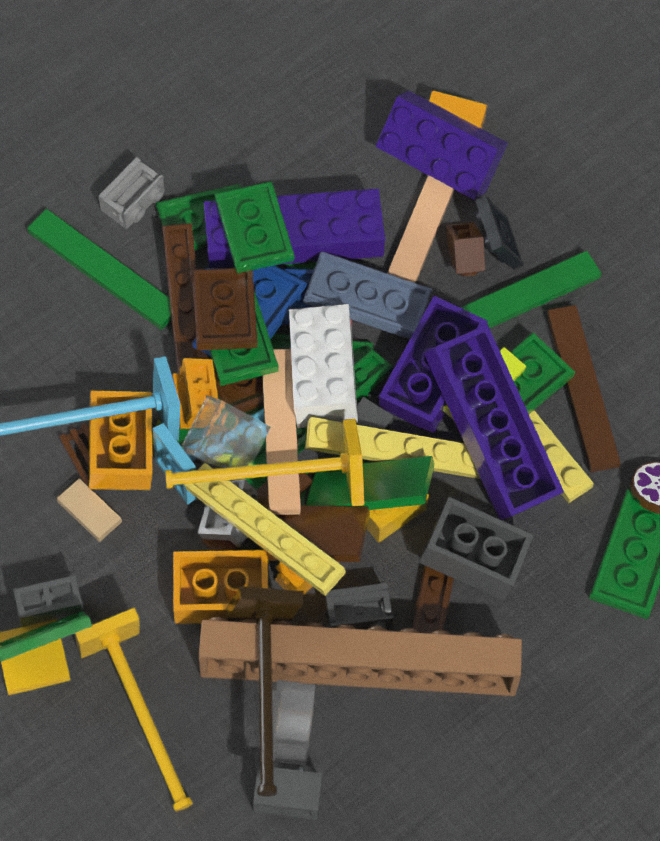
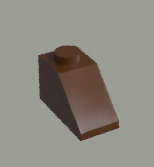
(465, 248)

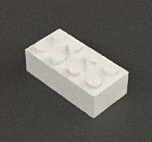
(322, 364)

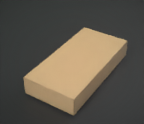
(89, 510)

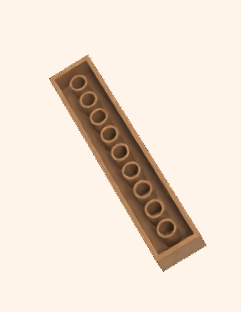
(364, 657)

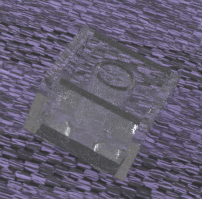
(224, 435)
(292, 721)

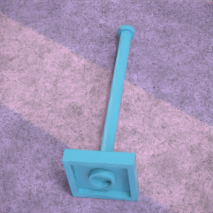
(163, 399)
(172, 457)

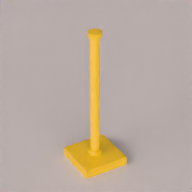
(349, 463)
(108, 635)

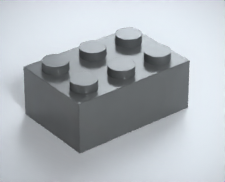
(476, 548)

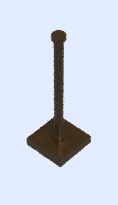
(265, 607)

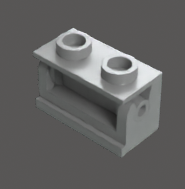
(131, 193)

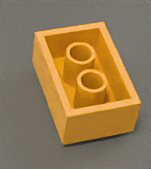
(120, 445)
(210, 579)

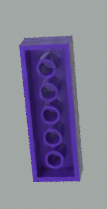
(331, 222)
(493, 422)

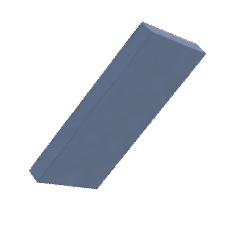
(371, 295)

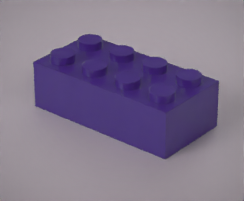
(441, 144)
(412, 388)

